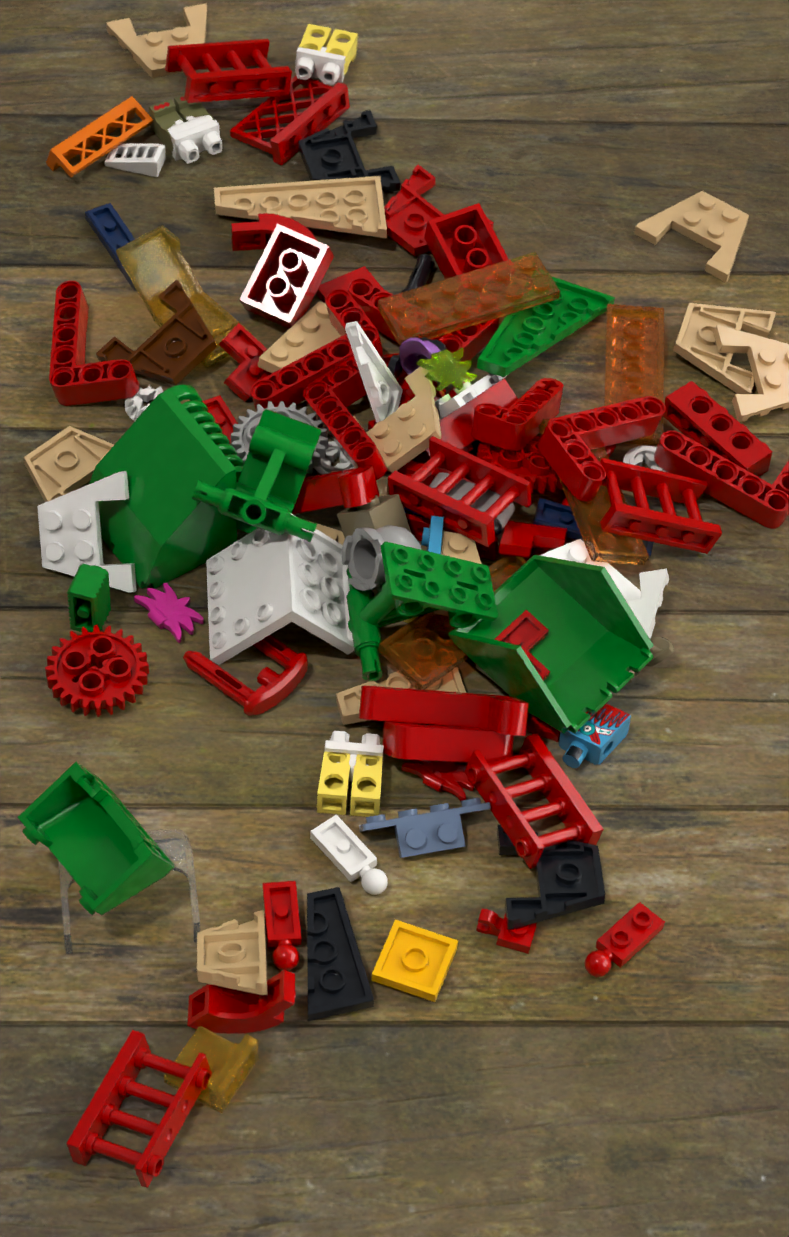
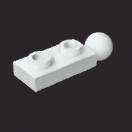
(349, 854)

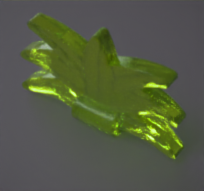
(448, 369)

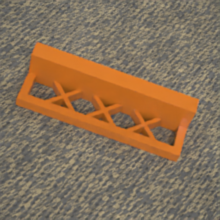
(98, 131)

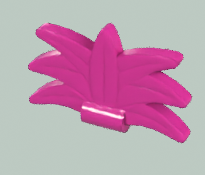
(169, 611)

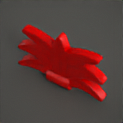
(441, 776)

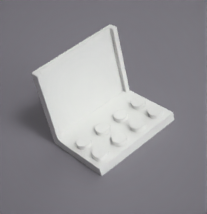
(273, 582)

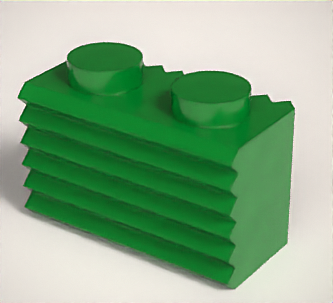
(89, 598)

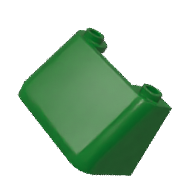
(95, 839)

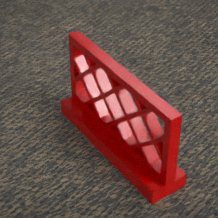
(315, 118)

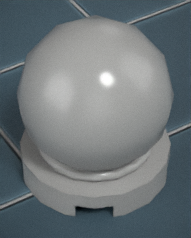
(364, 556)

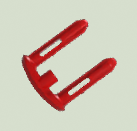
(274, 686)

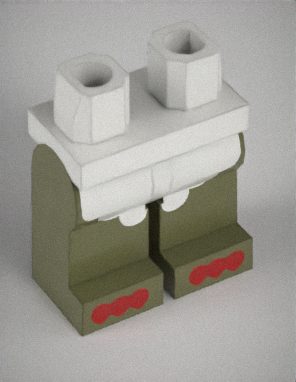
(185, 128)

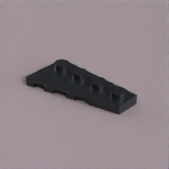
(333, 959)

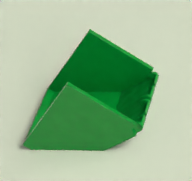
(160, 521)
(587, 647)

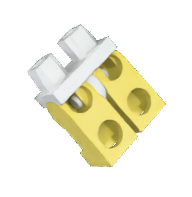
(325, 56)
(352, 763)

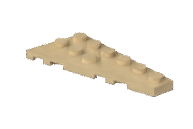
(330, 204)

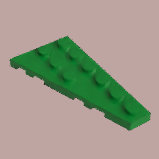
(536, 329)

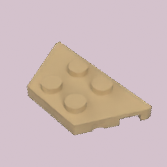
(234, 955)

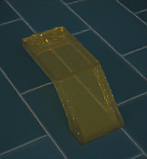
(154, 265)

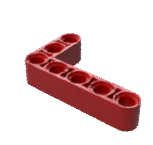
(471, 339)
(69, 375)
(290, 381)
(328, 399)
(571, 438)
(726, 481)
(496, 712)

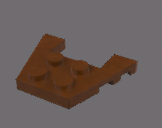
(173, 348)

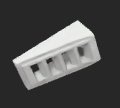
(144, 159)

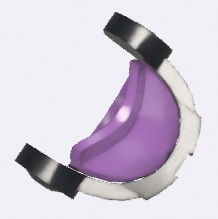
(411, 352)

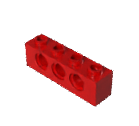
(712, 426)

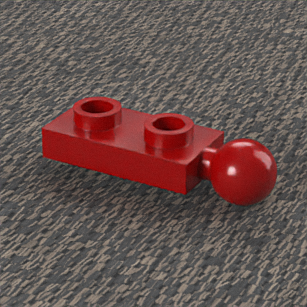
(282, 922)
(623, 940)

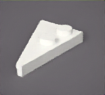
(378, 380)
(448, 405)

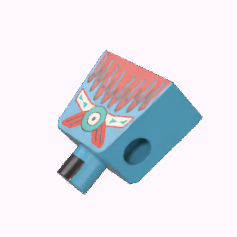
(596, 737)

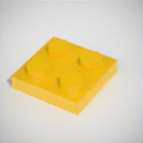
(414, 960)

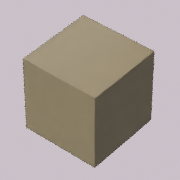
(378, 513)

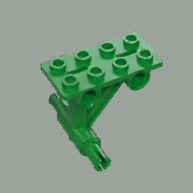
(269, 478)
(415, 586)

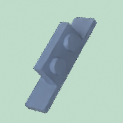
(427, 831)

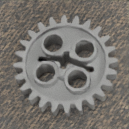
(246, 427)

